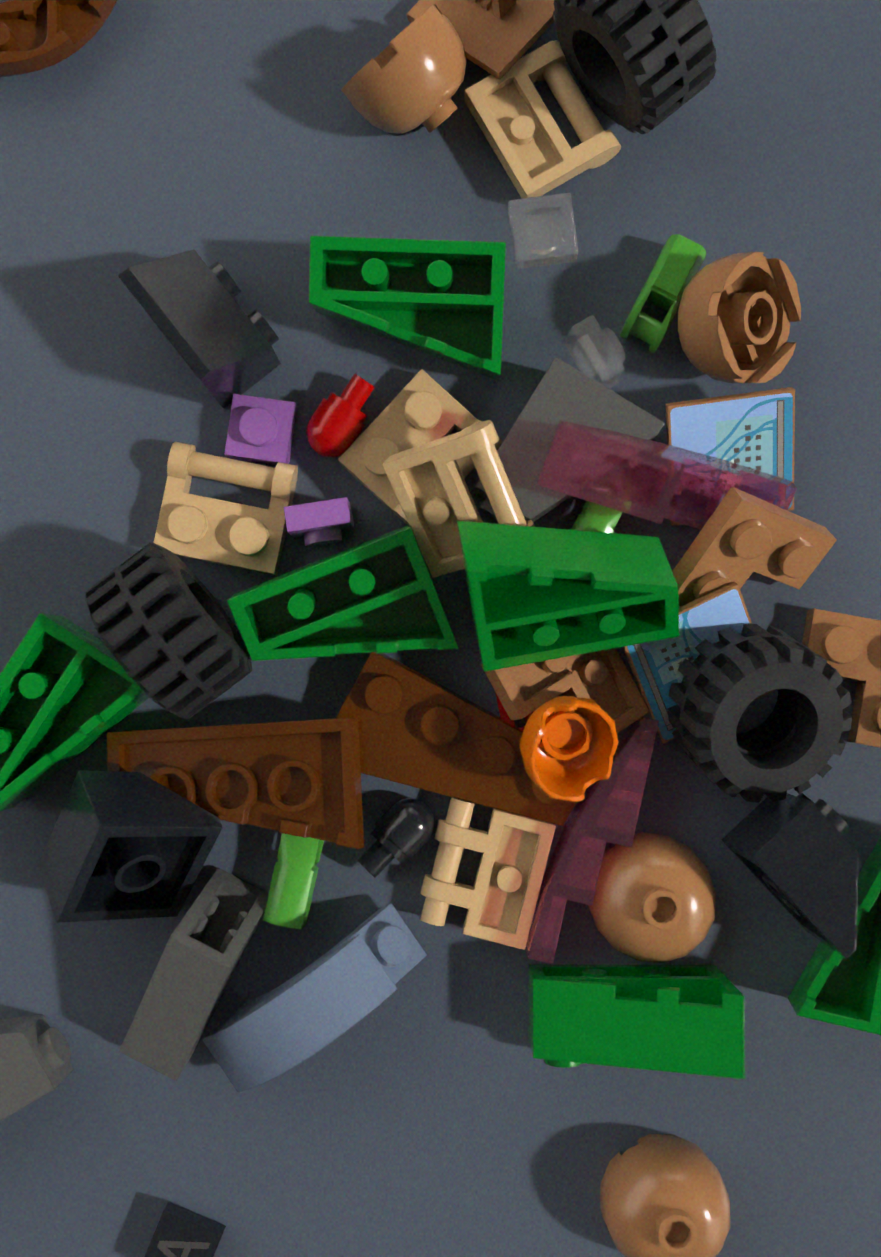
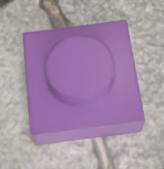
(260, 430)
(320, 521)

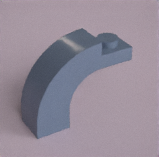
(316, 1004)

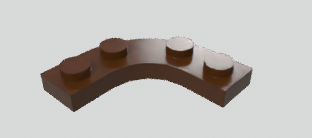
(46, 31)

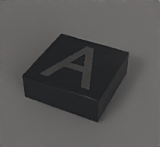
(184, 1234)

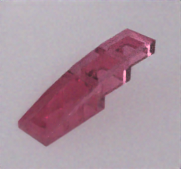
(649, 476)
(604, 816)

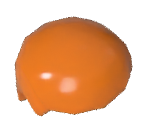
(568, 746)

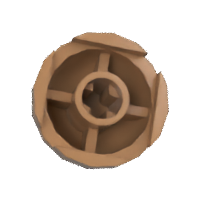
(411, 77)
(739, 318)
(653, 898)
(665, 1200)

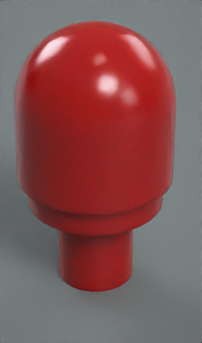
(339, 419)

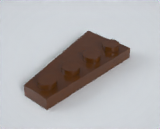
(441, 742)
(259, 774)

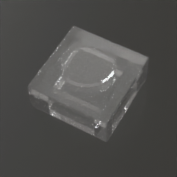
(543, 230)
(596, 351)

